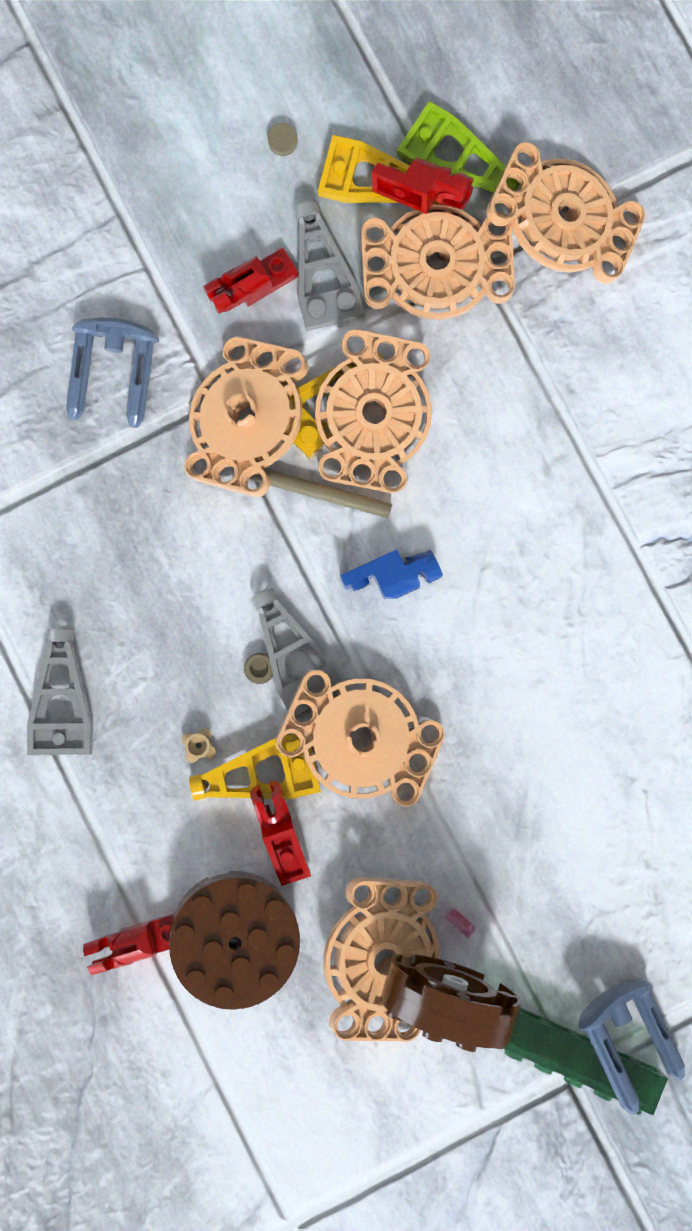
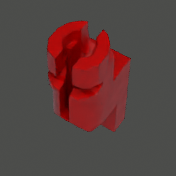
(422, 185)
(251, 281)
(280, 835)
(130, 944)

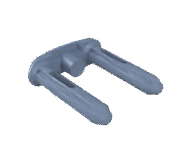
(115, 332)
(613, 1005)

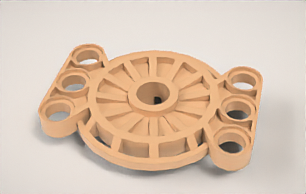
(591, 214)
(457, 244)
(397, 396)
(255, 440)
(390, 743)
(376, 929)

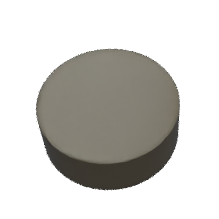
(282, 139)
(258, 668)

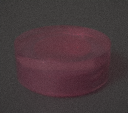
(460, 923)

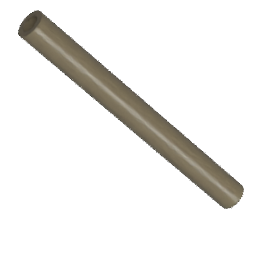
(326, 493)

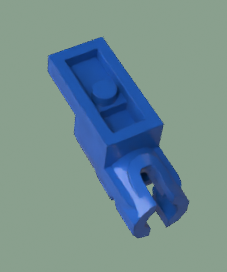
(393, 575)

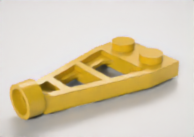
(341, 166)
(308, 438)
(297, 782)

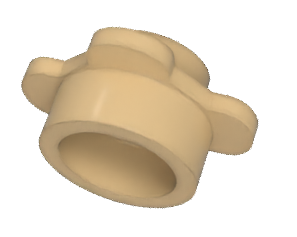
(190, 741)

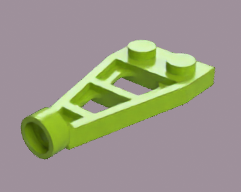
(428, 133)

